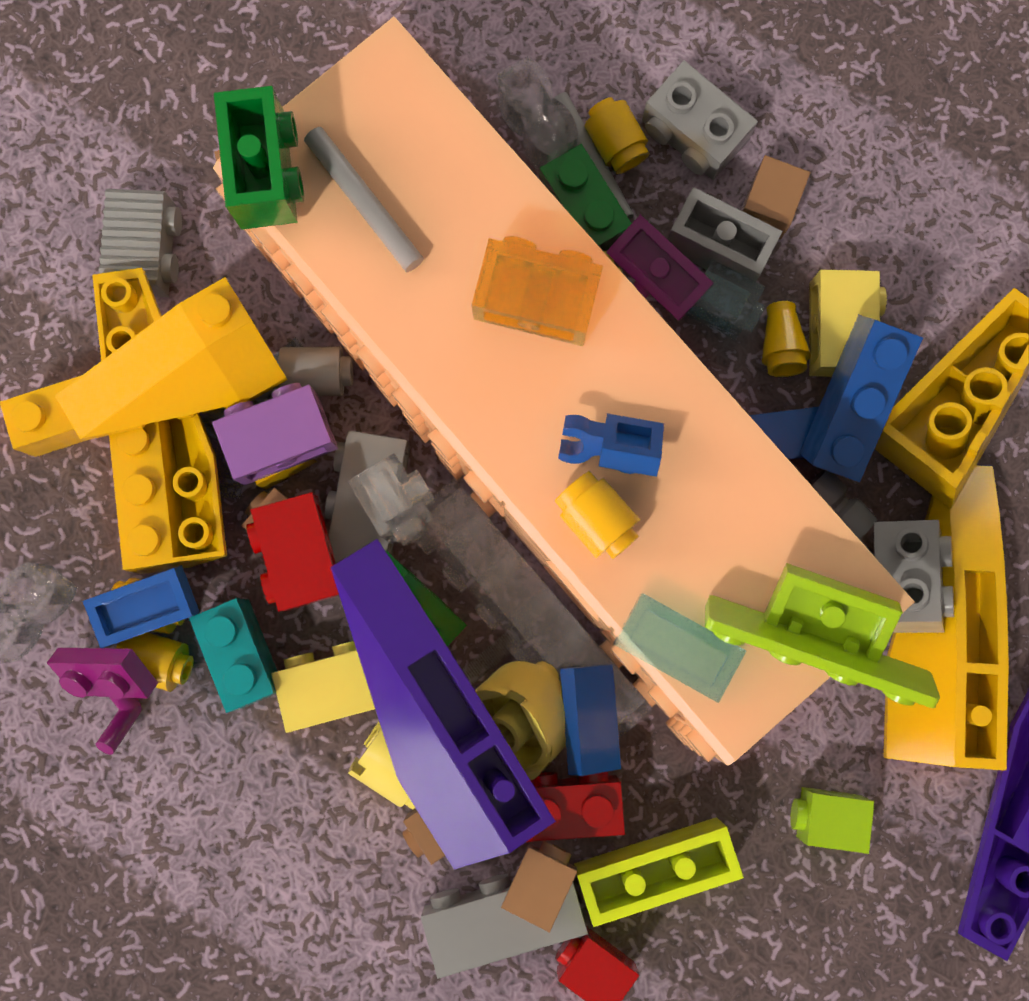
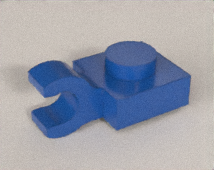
(621, 443)

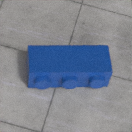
(860, 397)

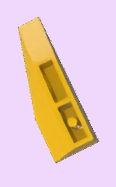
(162, 471)
(971, 655)

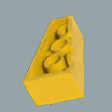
(959, 404)

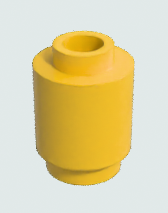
(617, 135)
(598, 516)
(163, 657)

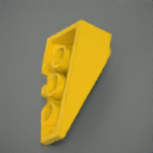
(180, 365)

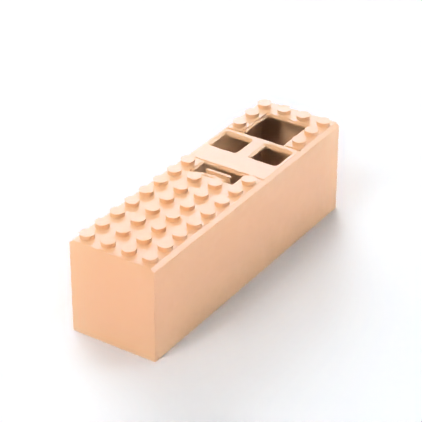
(498, 398)

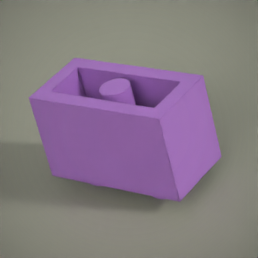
(274, 433)

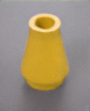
(784, 341)

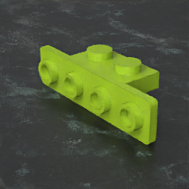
(827, 628)

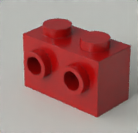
(294, 551)
(581, 806)

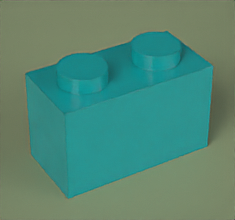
(235, 653)

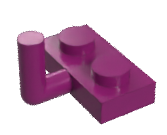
(659, 268)
(106, 674)

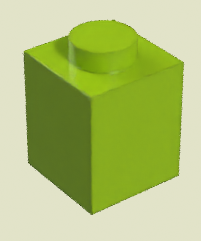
(833, 820)

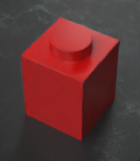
(595, 968)

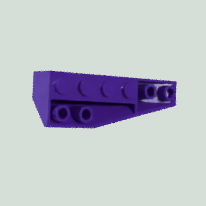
(433, 720)
(999, 885)

